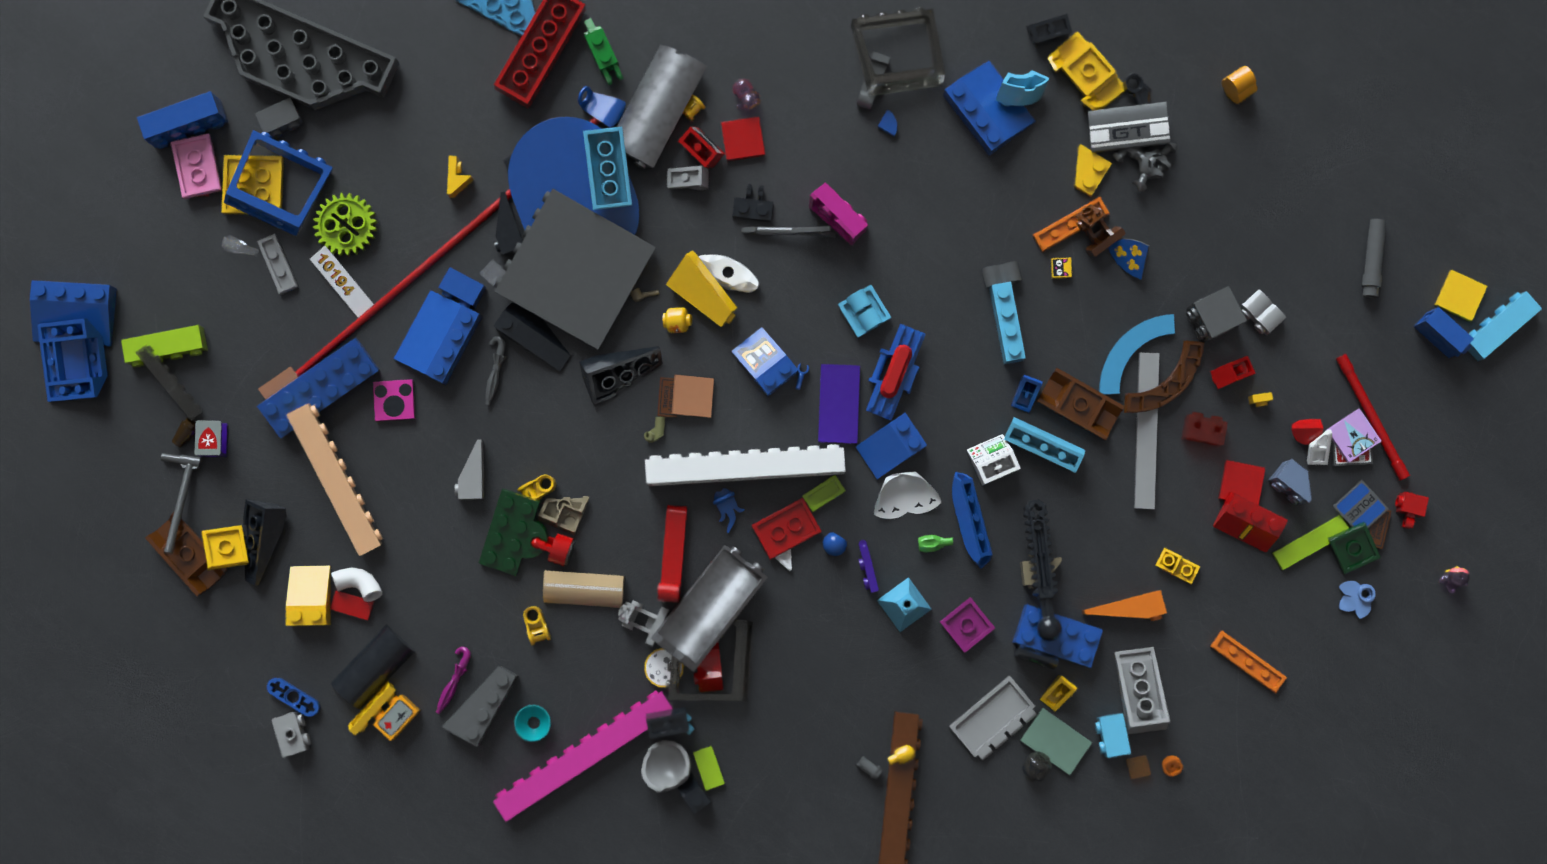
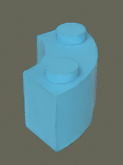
(1022, 89)

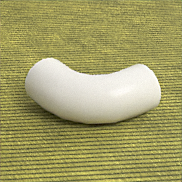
(357, 579)

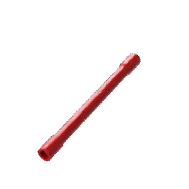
(1397, 463)

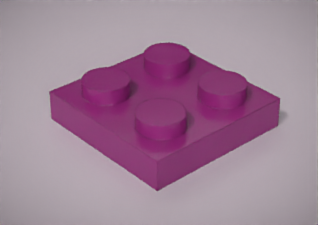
(967, 625)

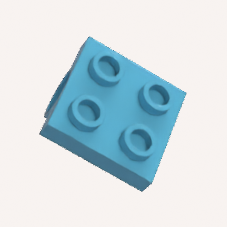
(864, 311)

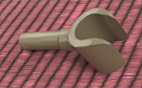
(637, 295)

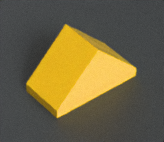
(1058, 692)

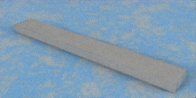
(1146, 435)

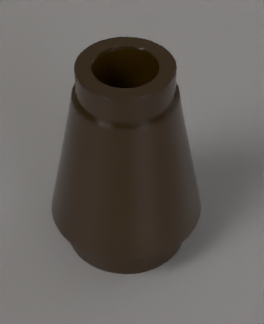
(185, 432)

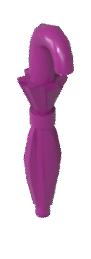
(460, 669)

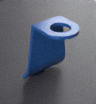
(601, 107)

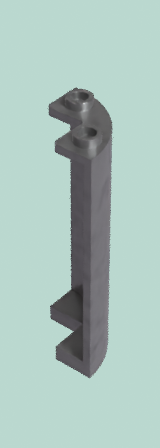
(659, 104)
(709, 607)

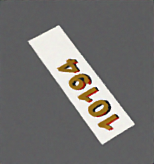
(341, 281)

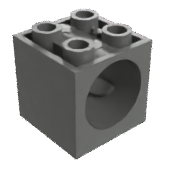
(1215, 314)

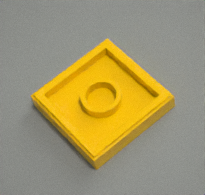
(1460, 295)
(224, 547)

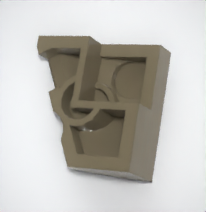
(563, 513)

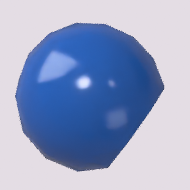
(834, 544)

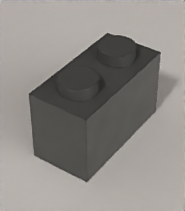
(279, 118)

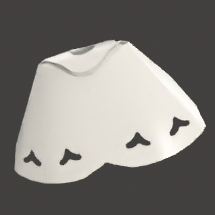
(904, 493)

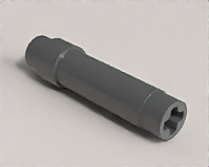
(1374, 258)

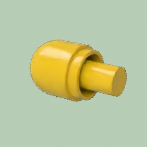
(902, 755)

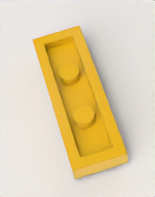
(372, 708)

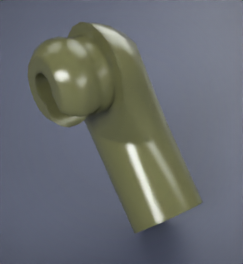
(657, 432)

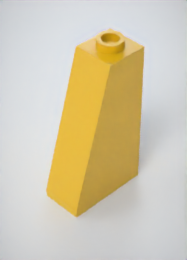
(702, 290)

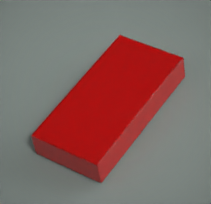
(351, 605)

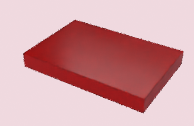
(786, 528)

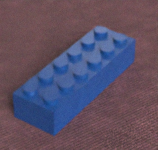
(319, 385)

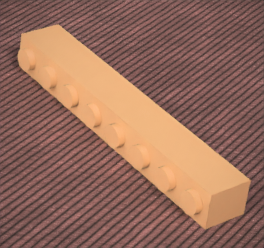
(334, 478)

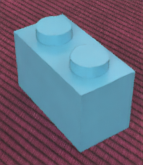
(1113, 735)

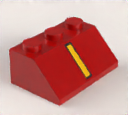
(1249, 522)

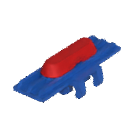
(899, 373)

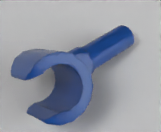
(801, 376)

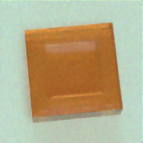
(1138, 766)

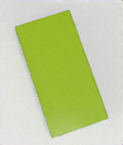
(823, 493)
(708, 768)

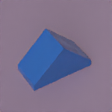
(1026, 393)

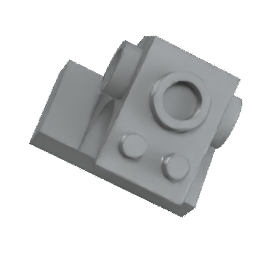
(629, 612)

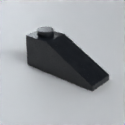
(507, 229)

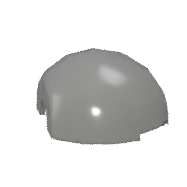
(665, 766)

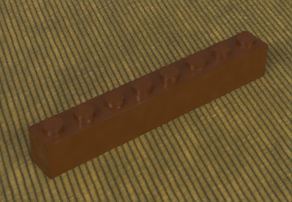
(898, 791)

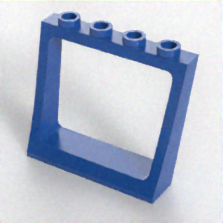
(262, 209)

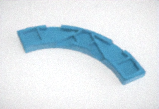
(1127, 345)

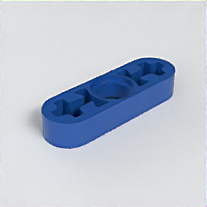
(302, 709)

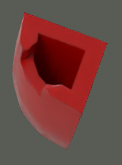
(1307, 430)

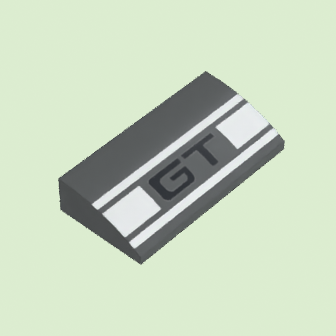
(1129, 127)

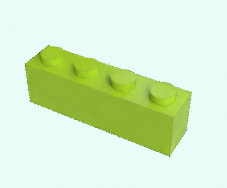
(166, 344)

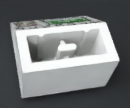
(993, 459)

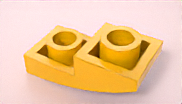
(1177, 566)

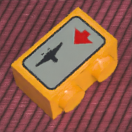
(396, 717)

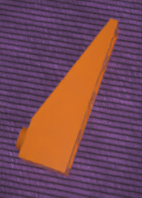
(1141, 606)

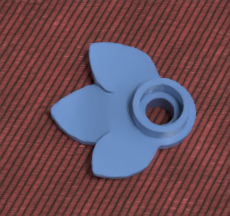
(1354, 600)

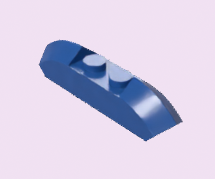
(970, 519)

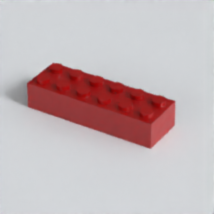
(539, 49)

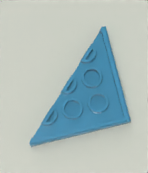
(508, 13)

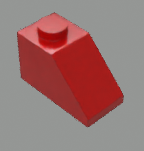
(1232, 372)

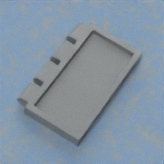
(993, 716)

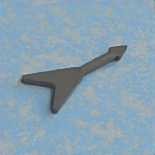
(821, 231)

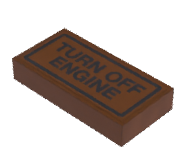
(666, 398)
(1379, 529)

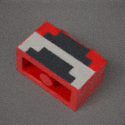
(701, 147)

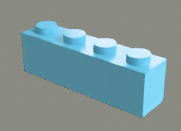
(1007, 322)
(1503, 324)
(1044, 444)

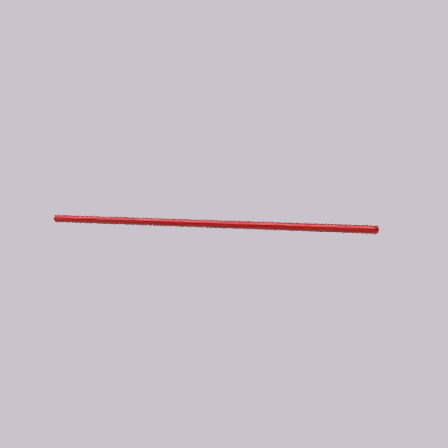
(406, 282)

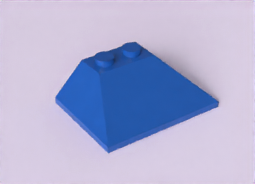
(72, 359)

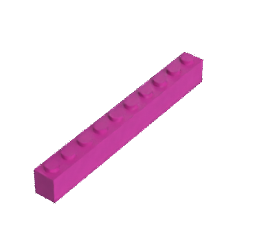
(579, 758)

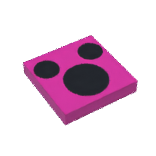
(394, 400)

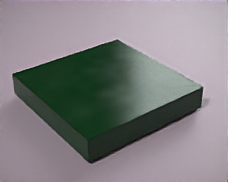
(1354, 548)

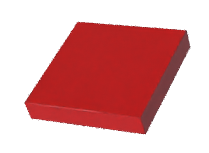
(742, 138)
(1242, 480)

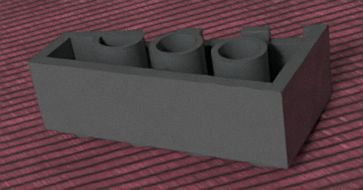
(480, 709)

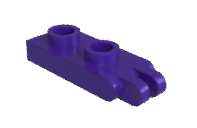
(866, 564)

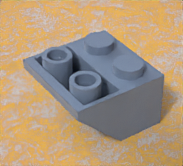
(1293, 481)

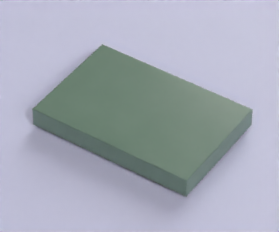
(1057, 740)

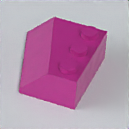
(837, 213)

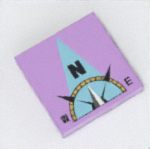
(1354, 435)

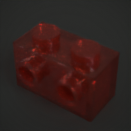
(1204, 429)

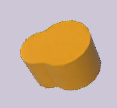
(1240, 84)

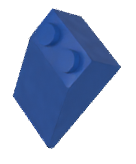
(891, 446)

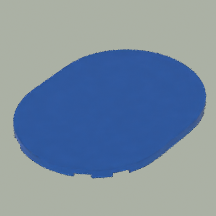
(555, 158)

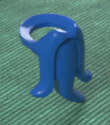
(726, 503)

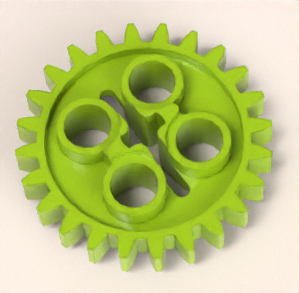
(356, 211)

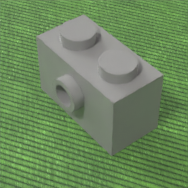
(291, 733)

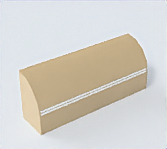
(583, 589)

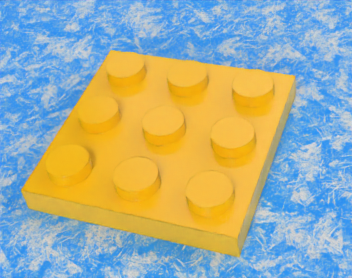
(260, 178)

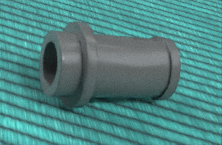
(869, 768)

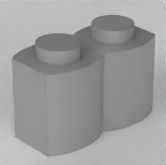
(1262, 312)

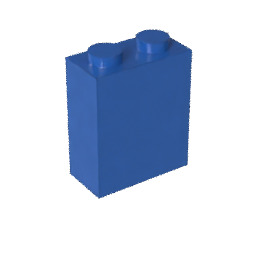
(1444, 333)

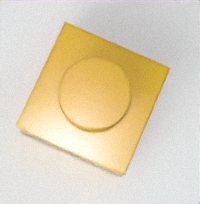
(1260, 399)

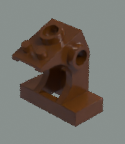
(1102, 237)

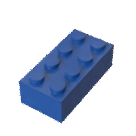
(182, 120)
(1076, 643)

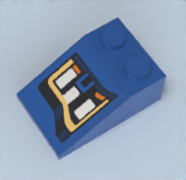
(765, 361)

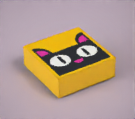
(1061, 268)

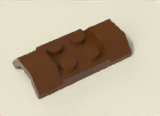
(1080, 403)
(187, 556)

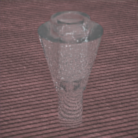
(234, 245)

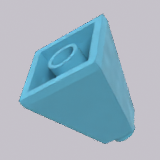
(893, 604)

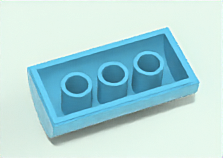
(607, 168)

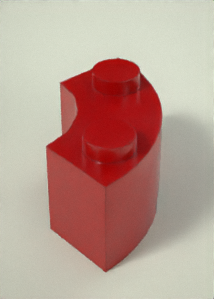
(710, 672)

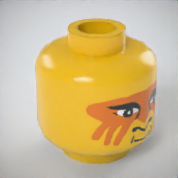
(677, 320)

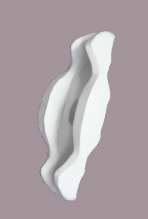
(742, 279)

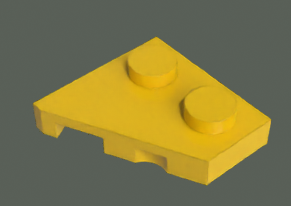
(1089, 170)

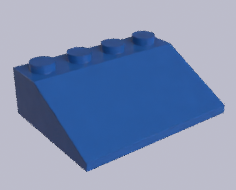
(987, 119)
(73, 301)
(438, 337)

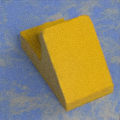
(456, 182)

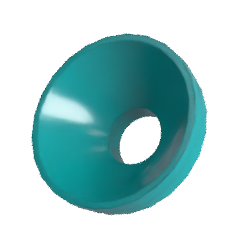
(524, 730)

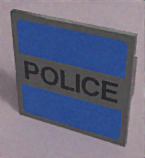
(1360, 505)

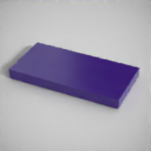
(839, 403)

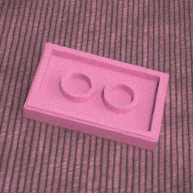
(196, 166)

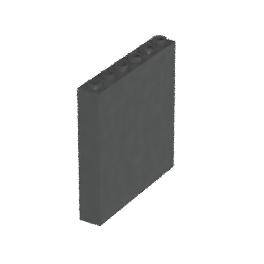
(574, 268)

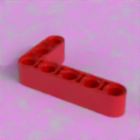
(673, 553)

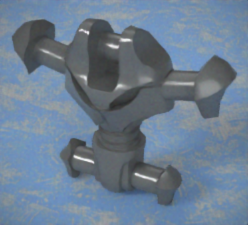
(1150, 163)

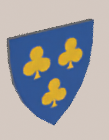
(1130, 256)

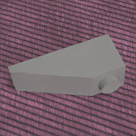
(471, 479)

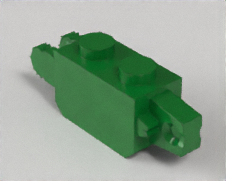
(601, 51)

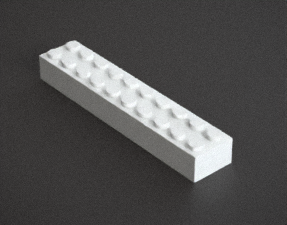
(746, 466)

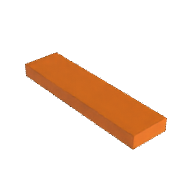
(1063, 228)
(1248, 662)

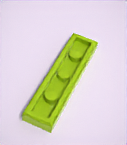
(1309, 542)

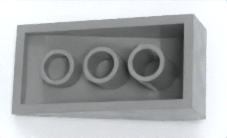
(1141, 691)

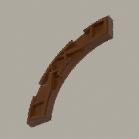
(1172, 386)

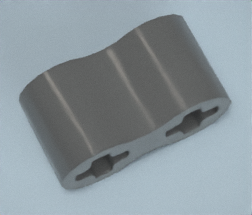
(1002, 273)

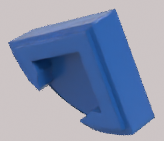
(888, 123)

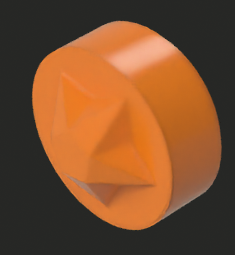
(1172, 765)

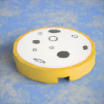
(656, 667)

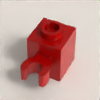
(1412, 506)

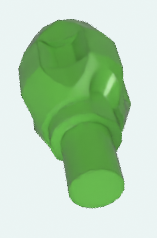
(932, 543)

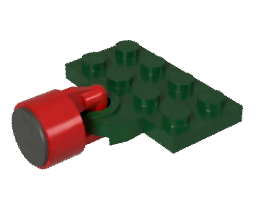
(518, 535)

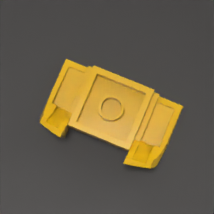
(1087, 71)

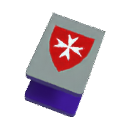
(211, 439)

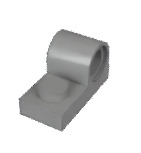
(688, 177)

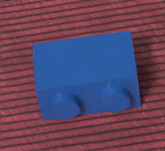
(462, 288)

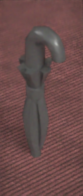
(493, 380)

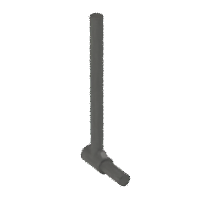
(188, 463)

